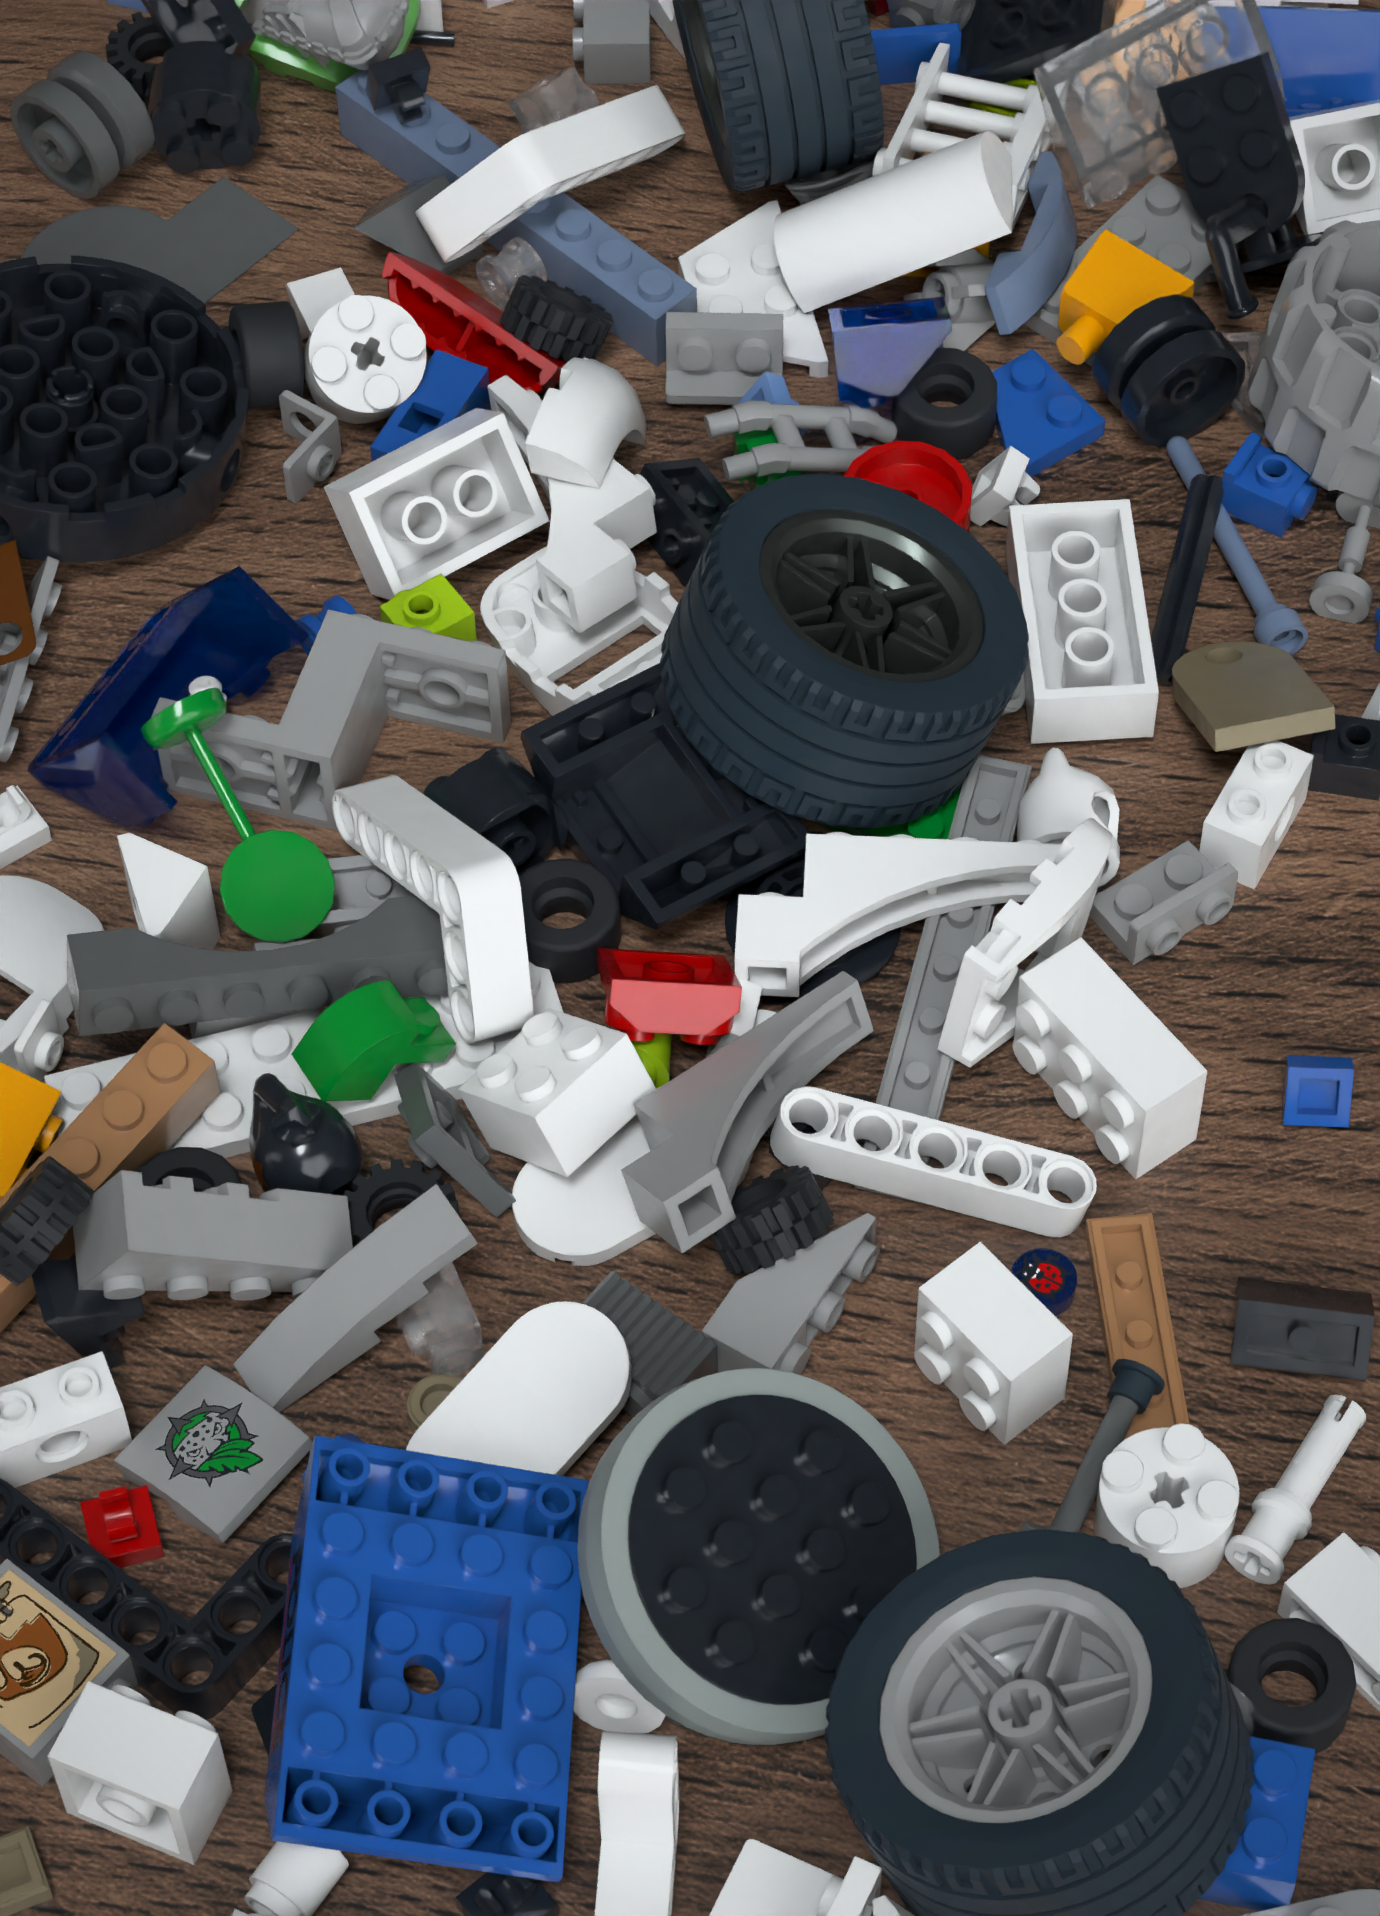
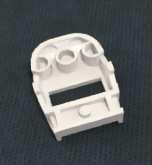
(546, 647)
(1049, 920)
(34, 950)

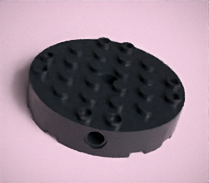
(111, 410)

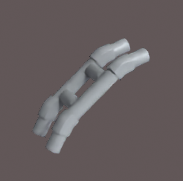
(790, 451)

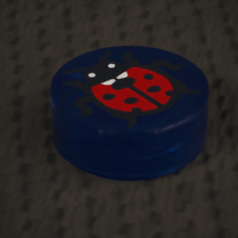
(1048, 1277)

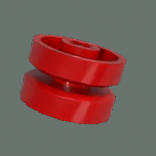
(921, 473)

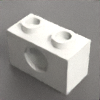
(1256, 809)
(60, 1420)

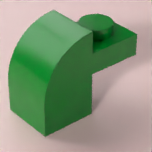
(364, 1037)

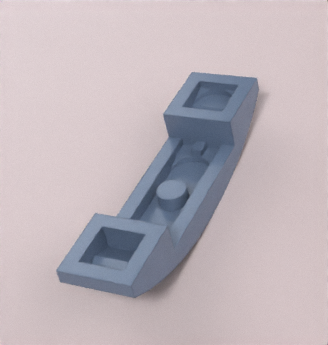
(1028, 277)

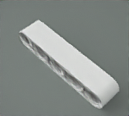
(962, 1151)

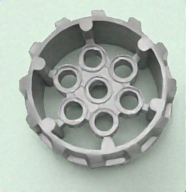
(1323, 362)

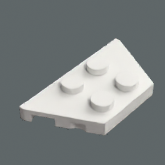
(742, 275)

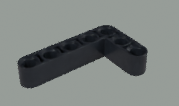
(132, 1608)

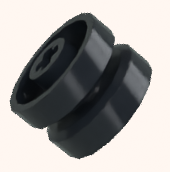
(1168, 370)

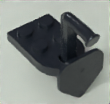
(1234, 143)

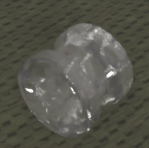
(501, 271)

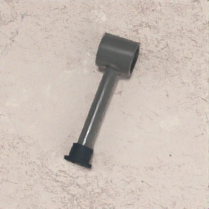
(1128, 1396)

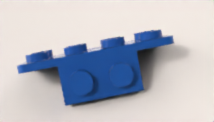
(1325, 55)

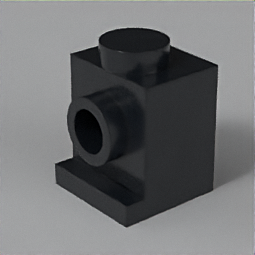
(1347, 758)

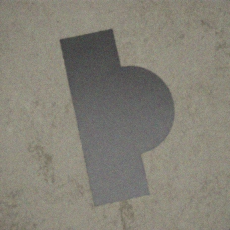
(196, 248)

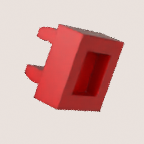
(123, 1526)

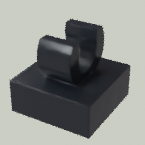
(400, 83)
(506, 1896)

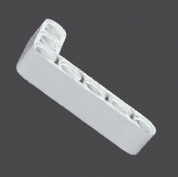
(547, 164)
(464, 882)
(637, 1824)

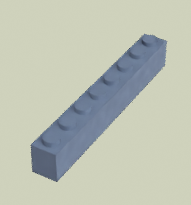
(569, 239)

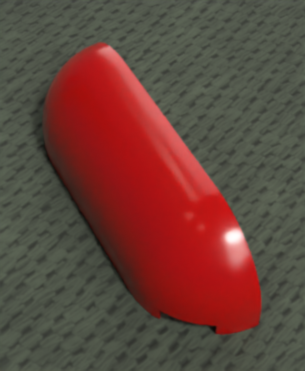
(466, 324)

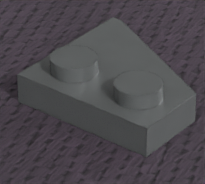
(445, 1137)

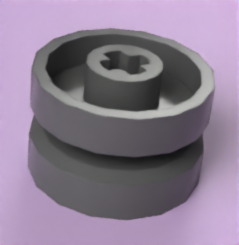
(82, 124)

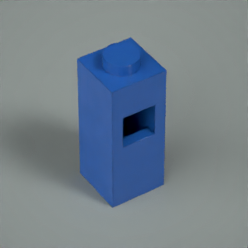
(444, 393)

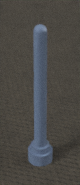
(1274, 621)

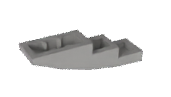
(352, 1299)

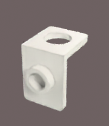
(39, 1043)

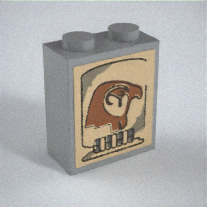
(45, 1667)

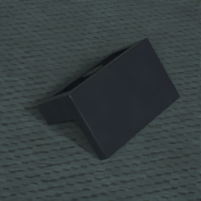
(1302, 1329)

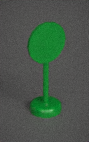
(274, 880)

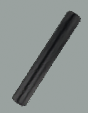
(1185, 573)

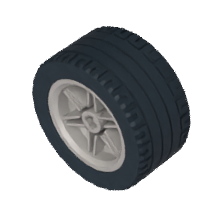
(1014, 1678)

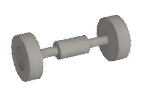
(1342, 593)

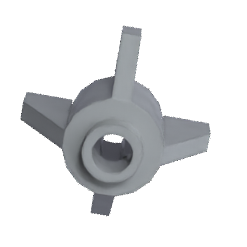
(962, 285)

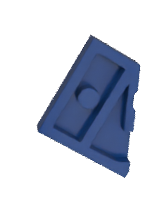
(1042, 413)

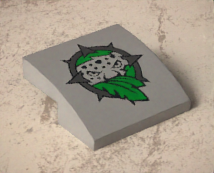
(214, 1453)

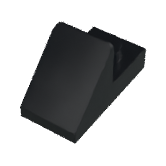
(83, 1316)

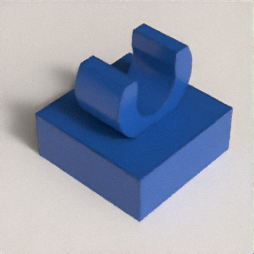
(1317, 1091)

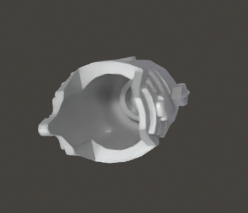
(343, 30)

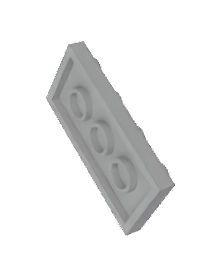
(1155, 221)

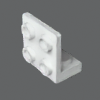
(781, 1885)

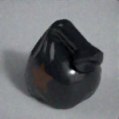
(300, 1141)

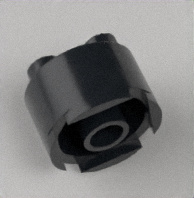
(205, 107)
(503, 806)

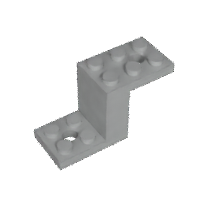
(337, 711)

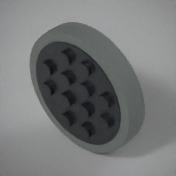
(744, 1548)

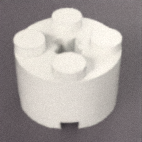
(331, 358)
(1169, 1500)

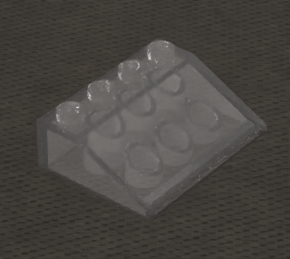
(1105, 96)

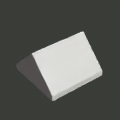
(169, 893)

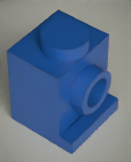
(1266, 487)

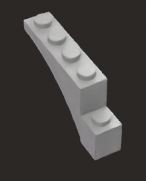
(719, 1109)

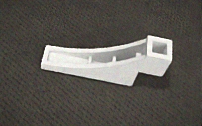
(591, 529)
(868, 888)

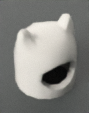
(1063, 800)

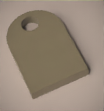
(1248, 695)

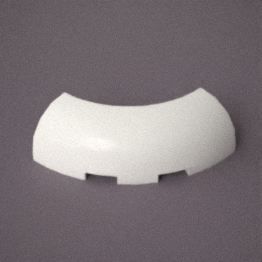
(584, 423)

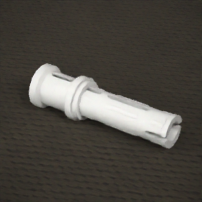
(1284, 1511)

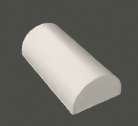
(896, 221)

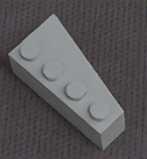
(206, 1240)

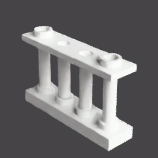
(1026, 131)

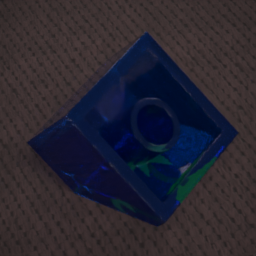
(884, 346)

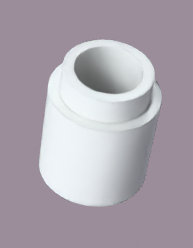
(294, 1879)

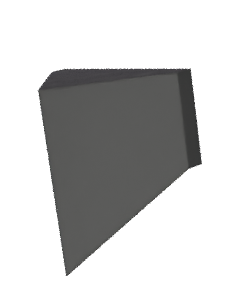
(398, 227)

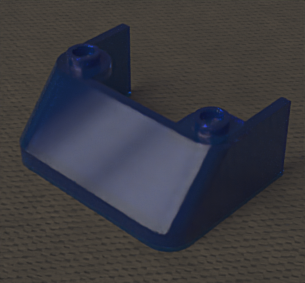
(215, 631)

